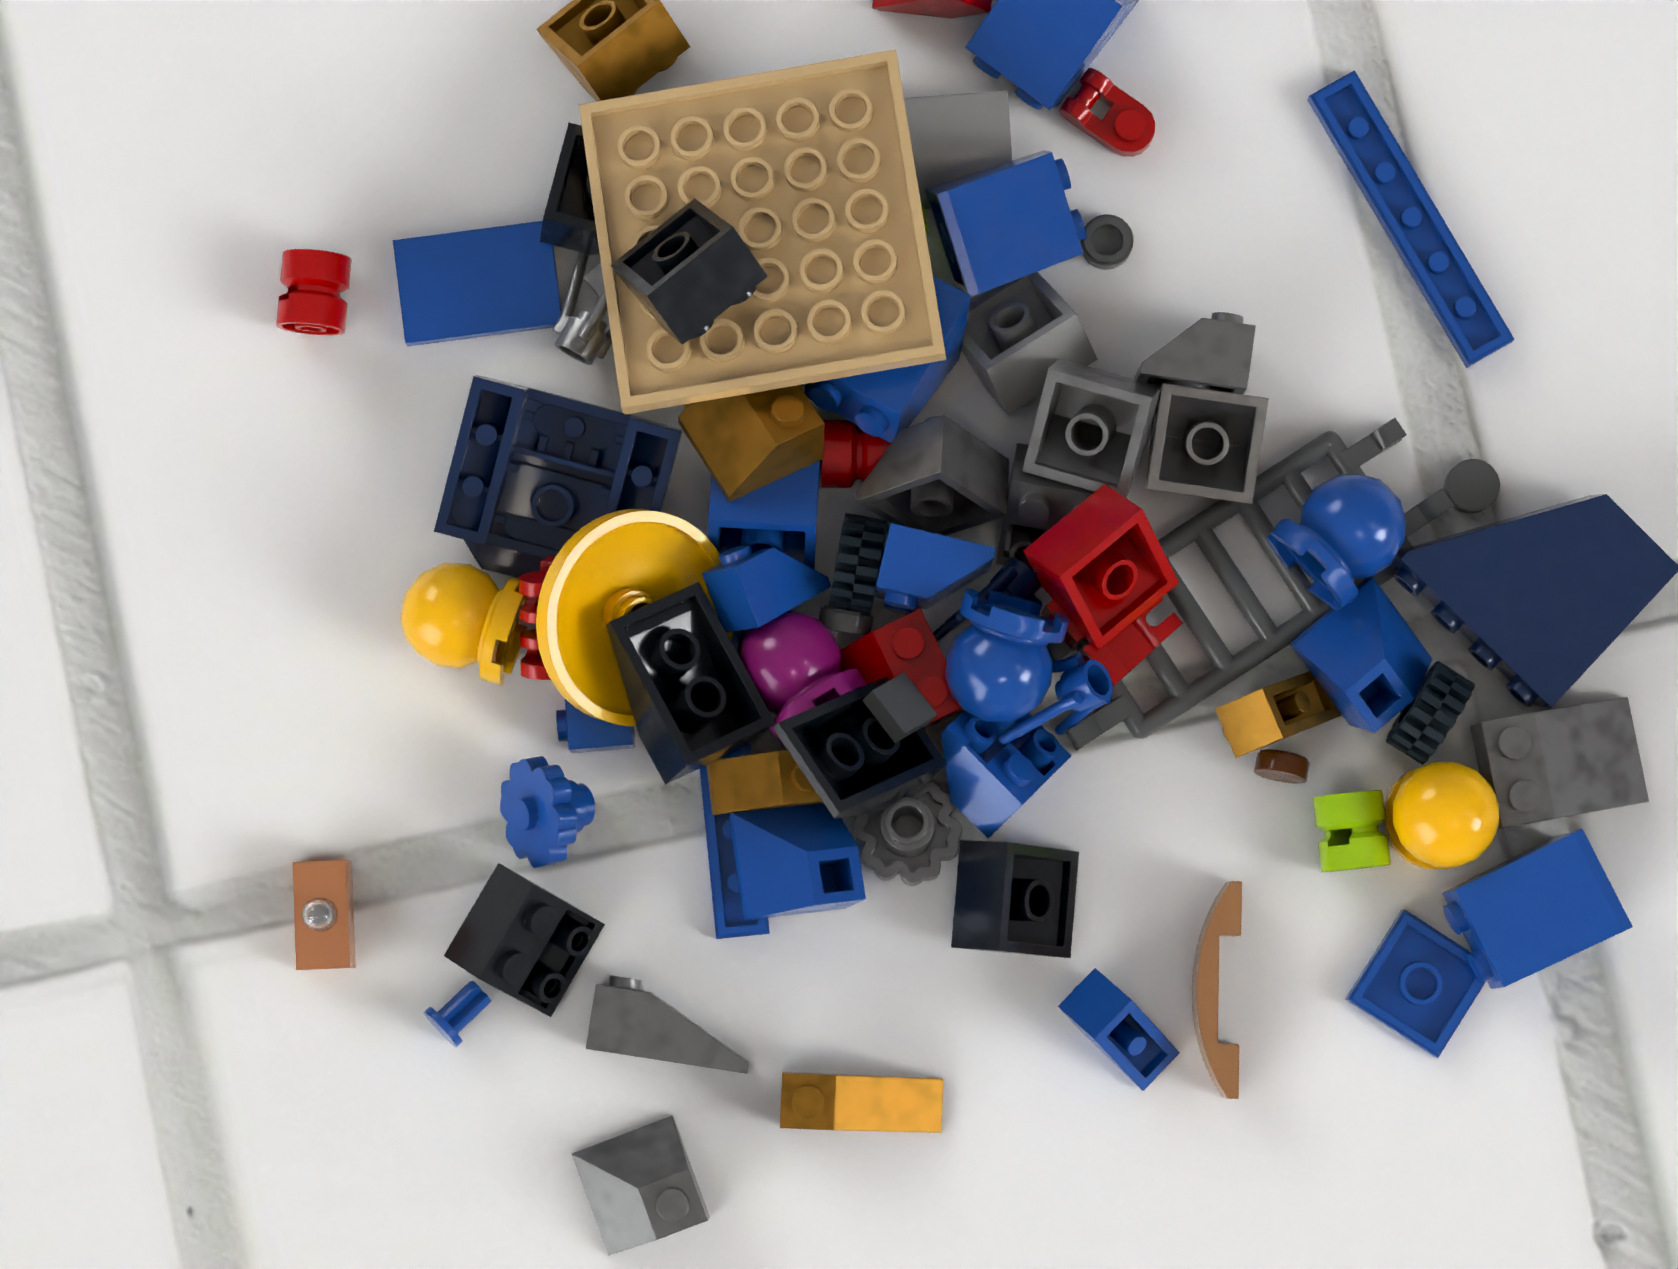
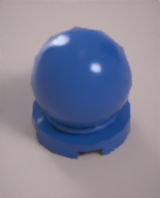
(1344, 533)
(1002, 660)

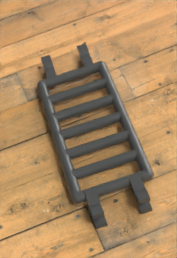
(1271, 638)

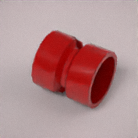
(314, 292)
(848, 453)

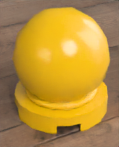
(463, 618)
(1441, 815)

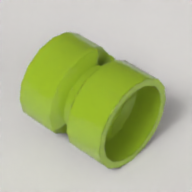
(1356, 811)

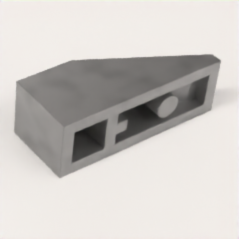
(648, 1027)

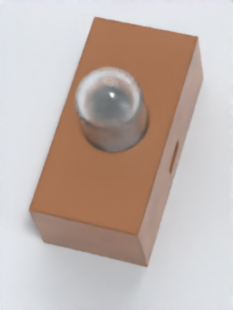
(324, 915)

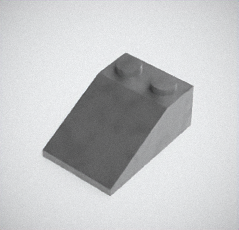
(1561, 761)

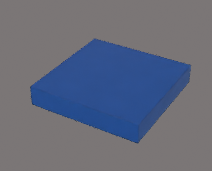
(1417, 984)

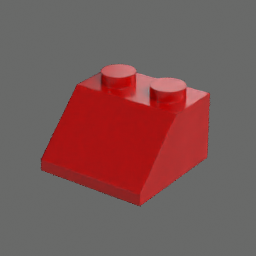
(1102, 565)
(909, 648)

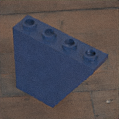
(1540, 589)

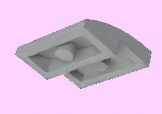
(957, 135)

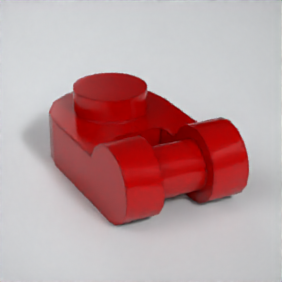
(1126, 126)

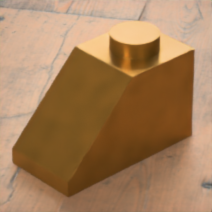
(1275, 713)
(758, 783)

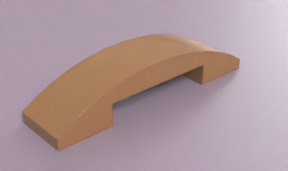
(1219, 1058)

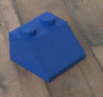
(926, 568)

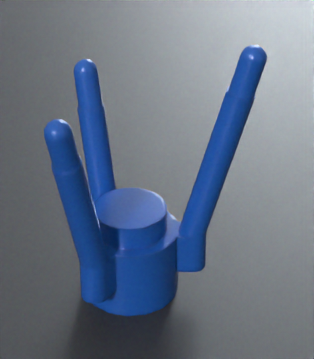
(1080, 688)

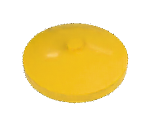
(600, 576)

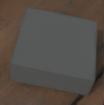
(899, 707)

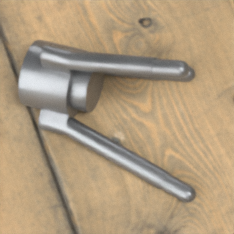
(582, 335)

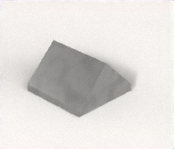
(1206, 443)

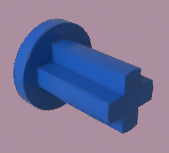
(458, 1012)

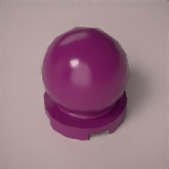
(795, 665)

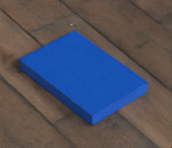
(476, 283)

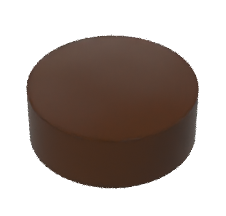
(1282, 766)

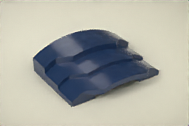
(544, 467)

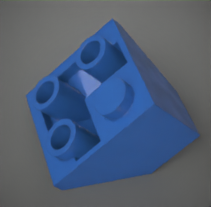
(1365, 658)
(993, 778)
(794, 861)

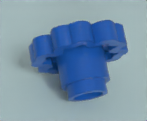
(543, 811)

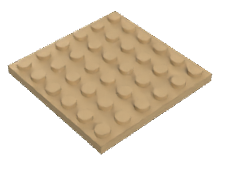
(821, 193)

